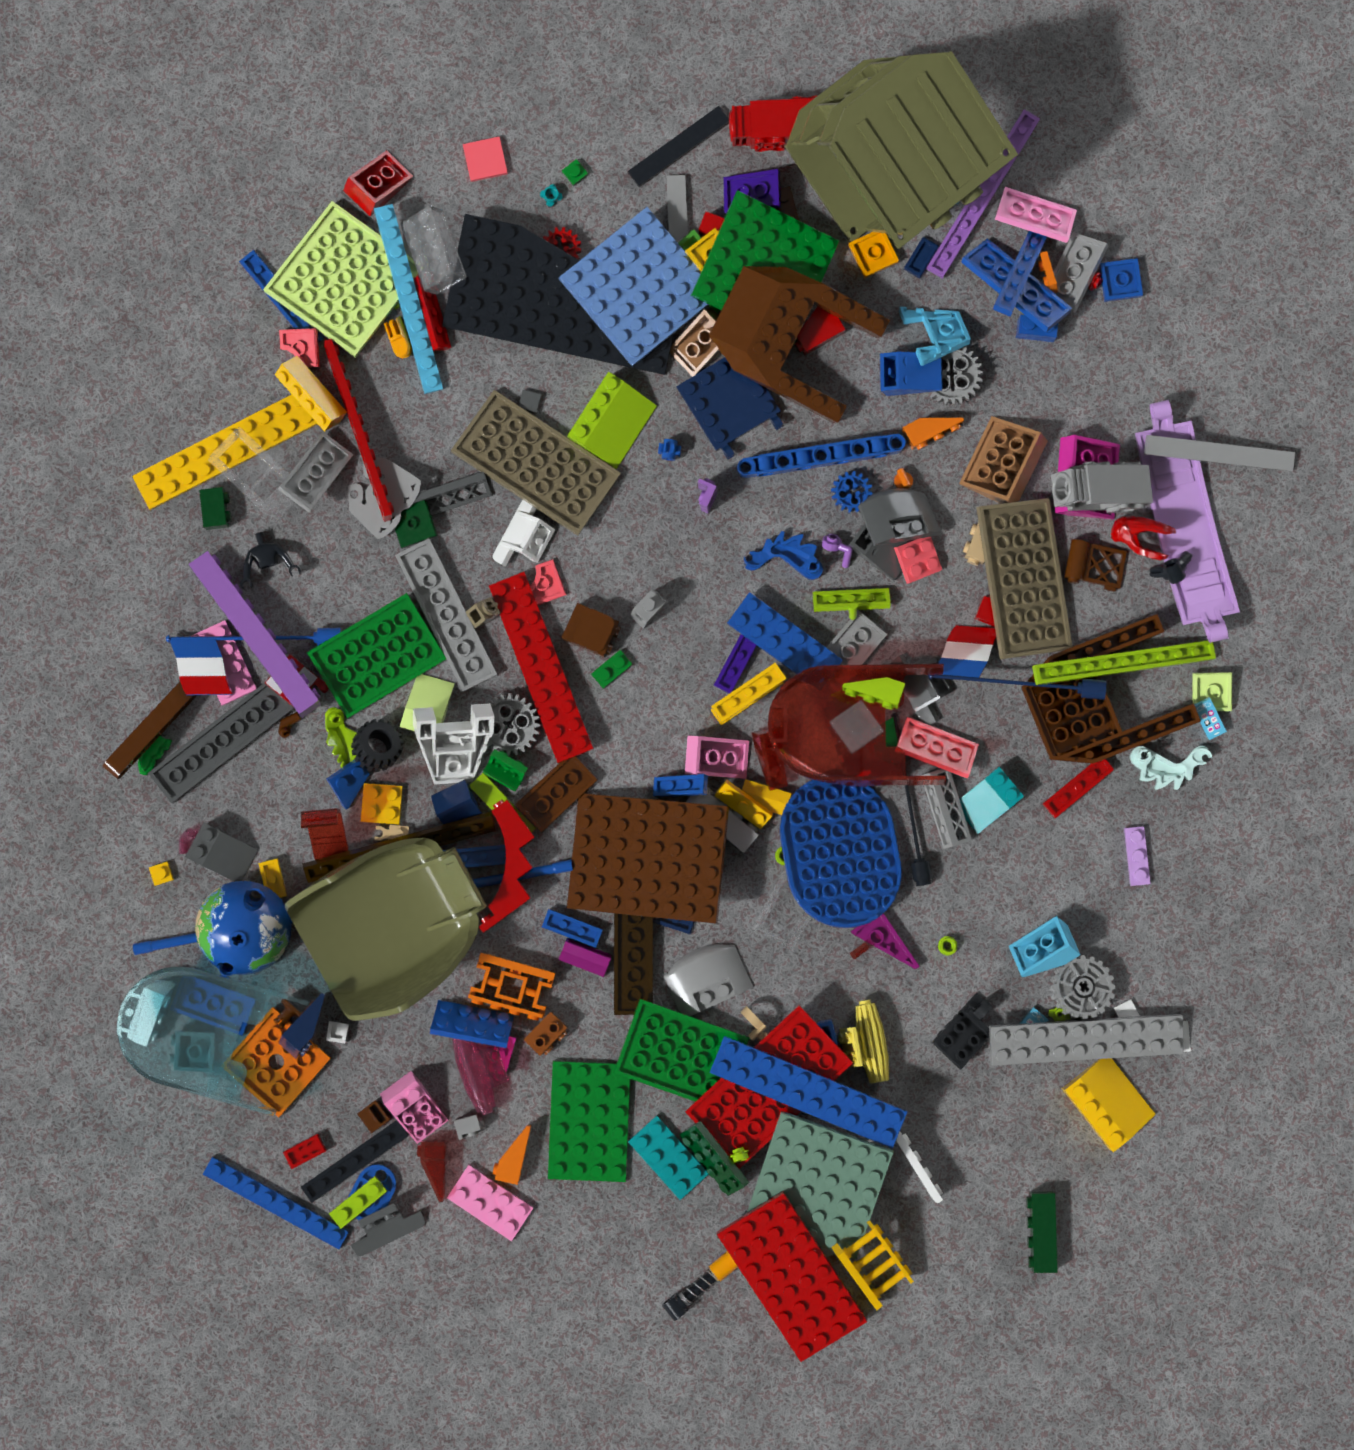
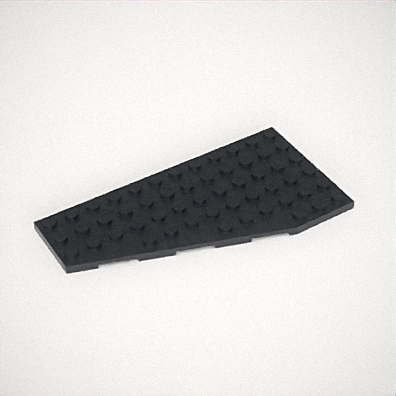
(518, 297)

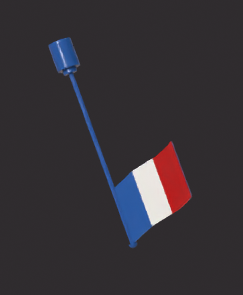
(202, 665)

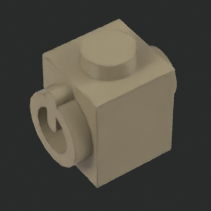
(486, 609)

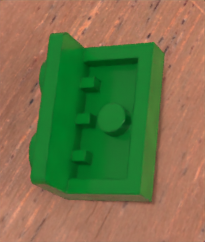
(505, 770)

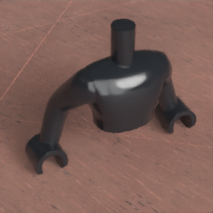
(265, 556)

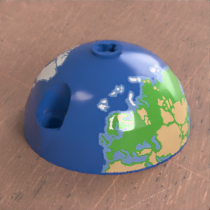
(228, 913)

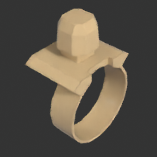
(759, 1026)

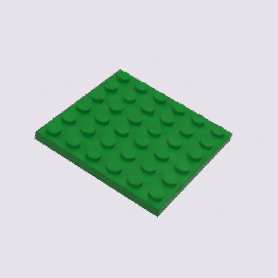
(763, 238)

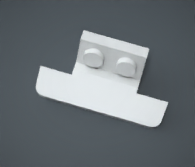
(524, 535)

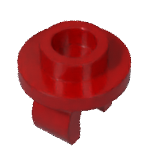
(1096, 282)

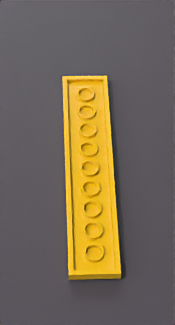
(191, 466)

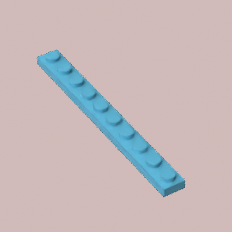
(408, 299)

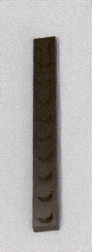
(441, 834)

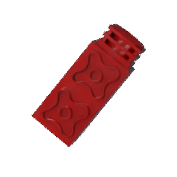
(765, 123)

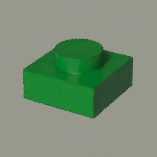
(574, 172)

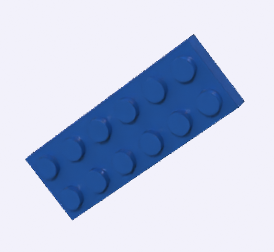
(1036, 299)
(779, 636)

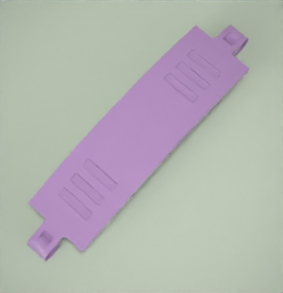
(1183, 503)

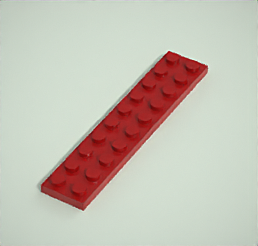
(541, 667)

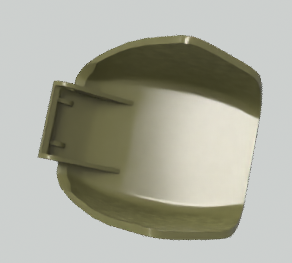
(389, 925)

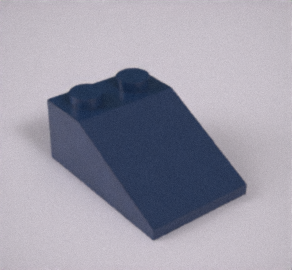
(299, 1035)

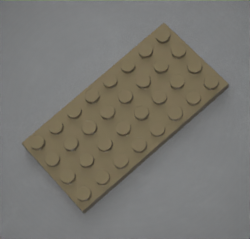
(536, 462)
(1024, 578)

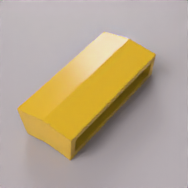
(773, 800)

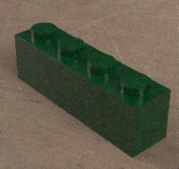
(1043, 1232)

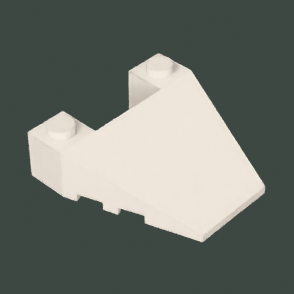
(453, 747)

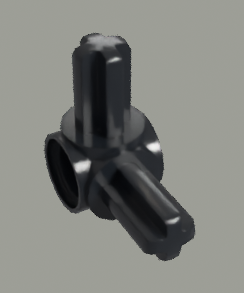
(1172, 569)

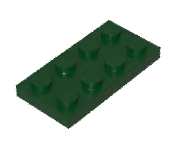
(714, 1158)

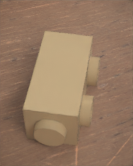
(974, 548)

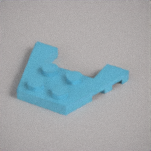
(944, 330)

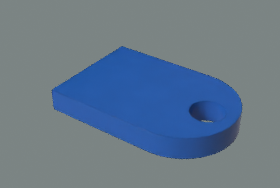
(389, 1183)

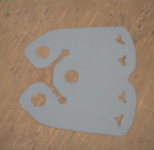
(398, 485)

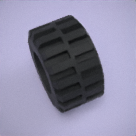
(387, 735)

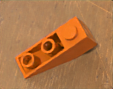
(926, 429)

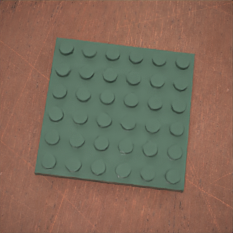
(825, 1177)

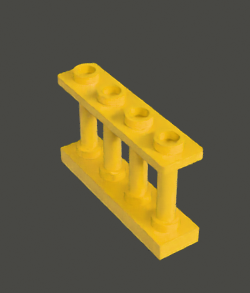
(748, 694)
(865, 1280)

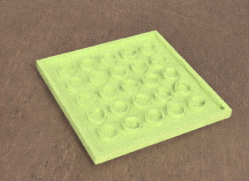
(338, 280)

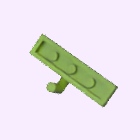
(851, 600)

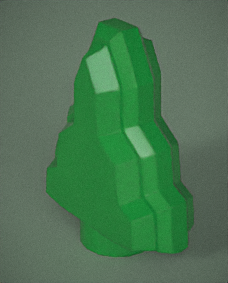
(153, 753)

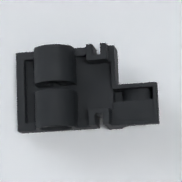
(965, 1032)

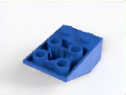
(904, 375)

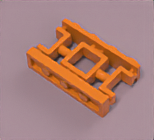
(515, 972)

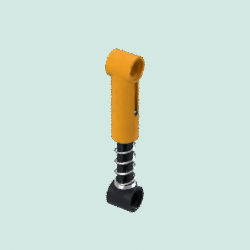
(719, 1270)

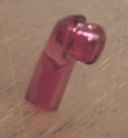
(185, 838)

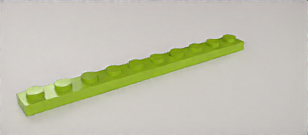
(1123, 662)

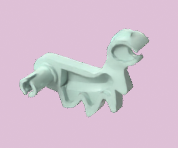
(1164, 771)

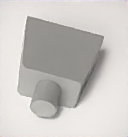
(648, 608)

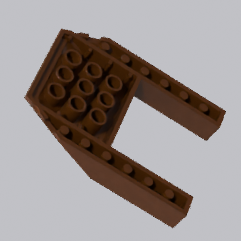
(764, 321)
(1086, 727)

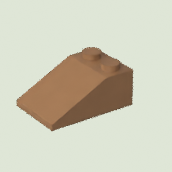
(695, 347)

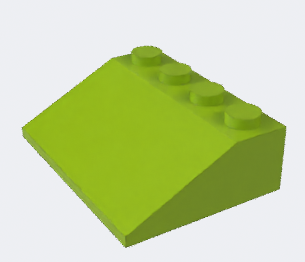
(611, 420)

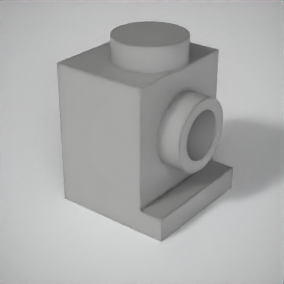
(469, 1125)

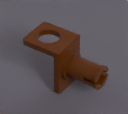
(288, 1013)

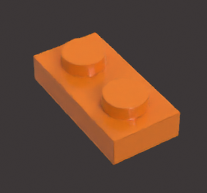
(1045, 265)

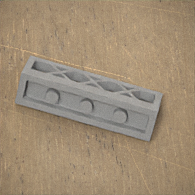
(941, 811)

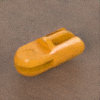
(398, 337)

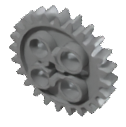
(969, 374)
(524, 734)

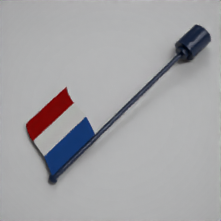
(969, 652)

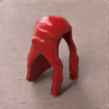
(1128, 527)

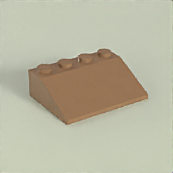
(1004, 461)

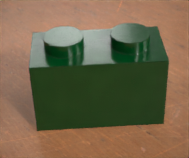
(214, 508)

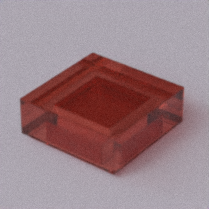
(858, 950)

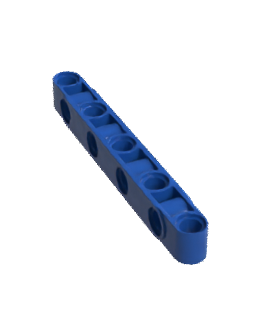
(835, 454)

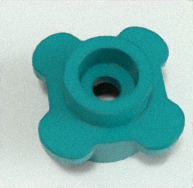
(551, 190)

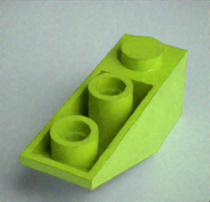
(880, 690)

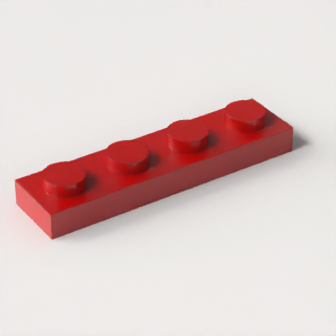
(433, 317)
(1077, 787)

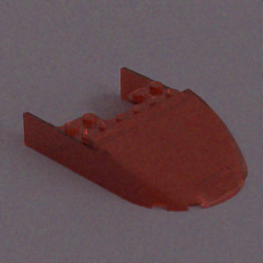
(813, 749)

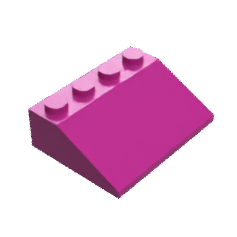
(1077, 450)

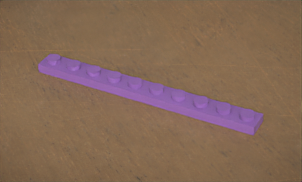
(972, 212)

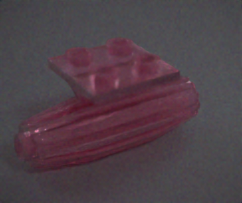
(479, 1073)

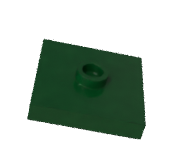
(415, 525)

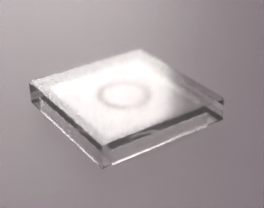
(856, 726)

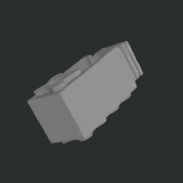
(1103, 487)

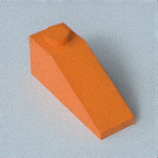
(511, 1162)

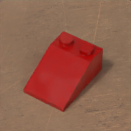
(377, 182)

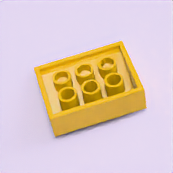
(1109, 1102)

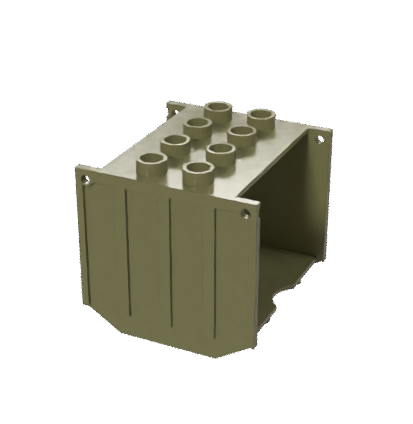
(898, 145)

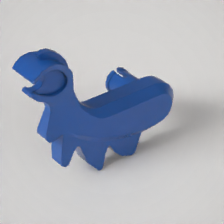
(797, 556)

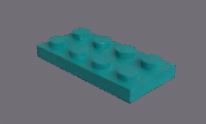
(668, 1157)

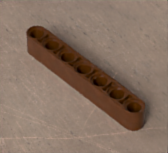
(148, 731)

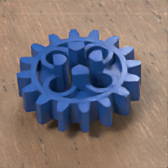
(841, 486)

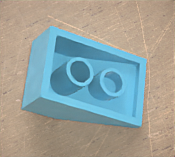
(1044, 948)

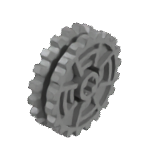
(1096, 990)

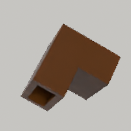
(374, 1116)

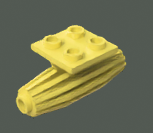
(867, 1043)

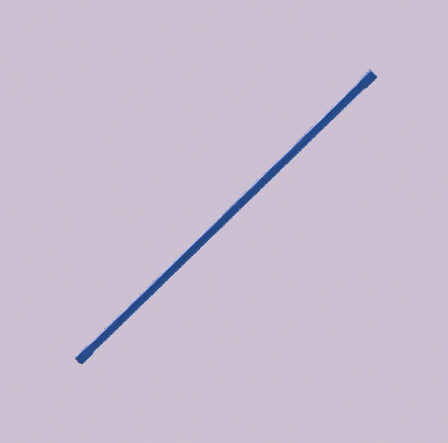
(555, 868)

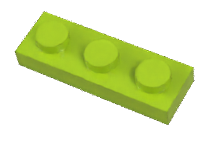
(358, 1202)

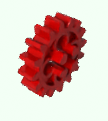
(567, 238)

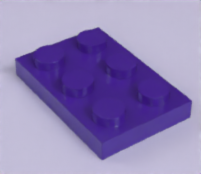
(759, 185)

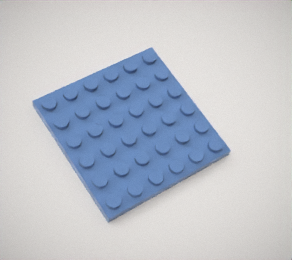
(636, 286)

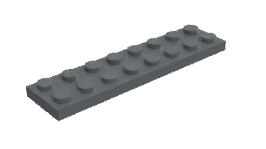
(219, 742)

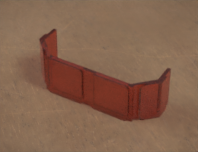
(325, 831)

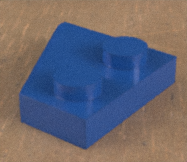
(348, 782)

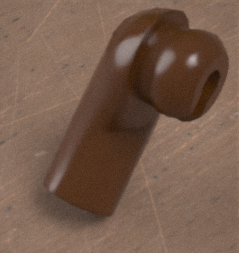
(286, 724)

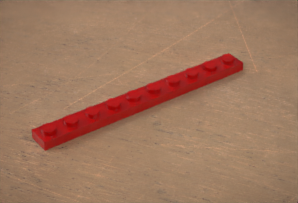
(356, 423)

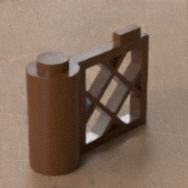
(1080, 560)

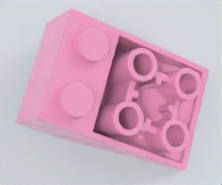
(413, 1107)

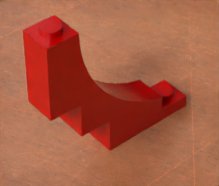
(511, 892)

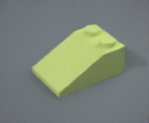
(427, 693)

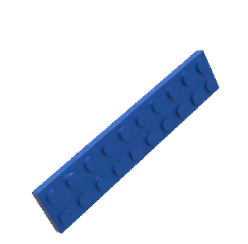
(808, 1092)

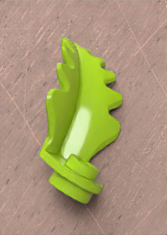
(339, 736)

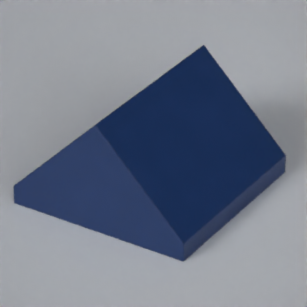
(455, 803)

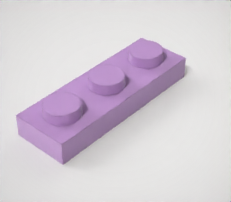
(1137, 856)

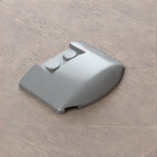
(707, 978)

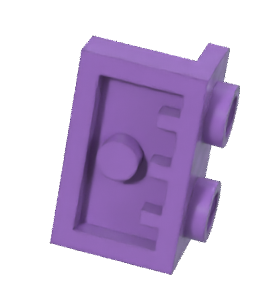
(707, 495)

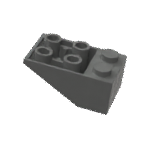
(881, 557)

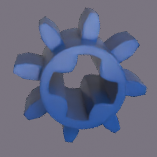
(669, 449)

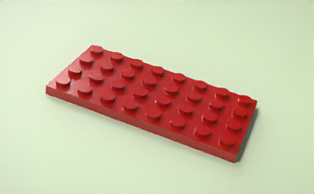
(748, 1119)
(791, 1276)

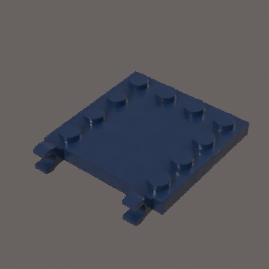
(727, 404)

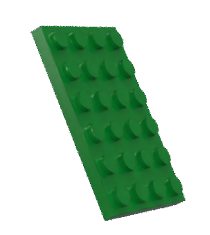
(376, 655)
(671, 1050)
(588, 1122)

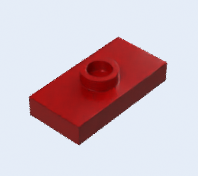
(304, 1151)

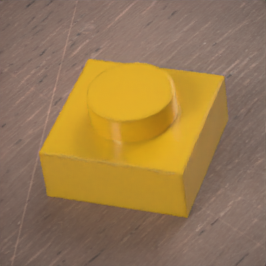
(161, 873)

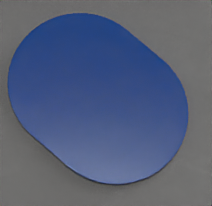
(840, 853)

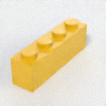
(310, 393)

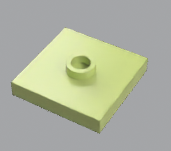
(1213, 685)

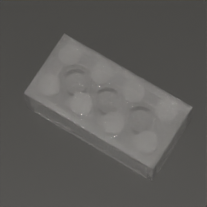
(433, 250)

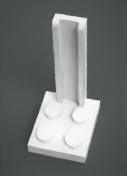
(914, 1159)

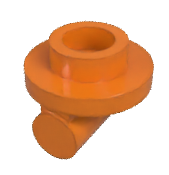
(903, 479)

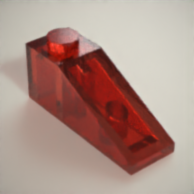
(769, 761)
(432, 1158)

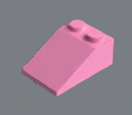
(717, 757)

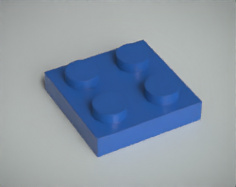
(1121, 280)

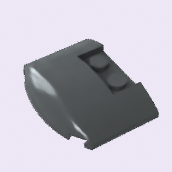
(898, 516)

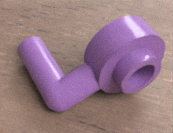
(833, 543)

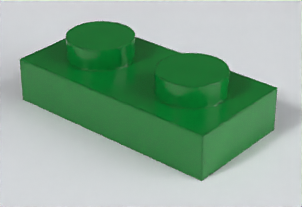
(611, 669)

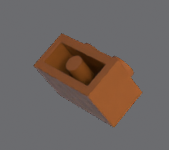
(545, 1033)

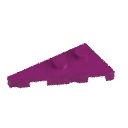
(884, 937)

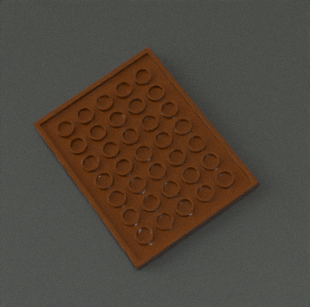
(648, 858)

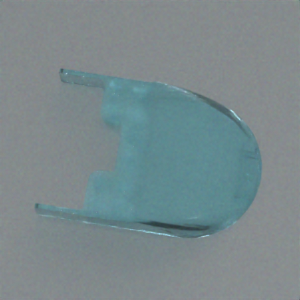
(184, 1027)

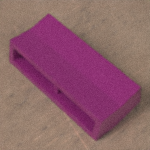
(585, 957)

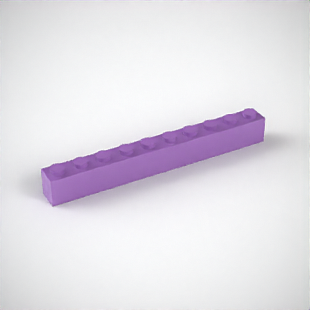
(254, 633)

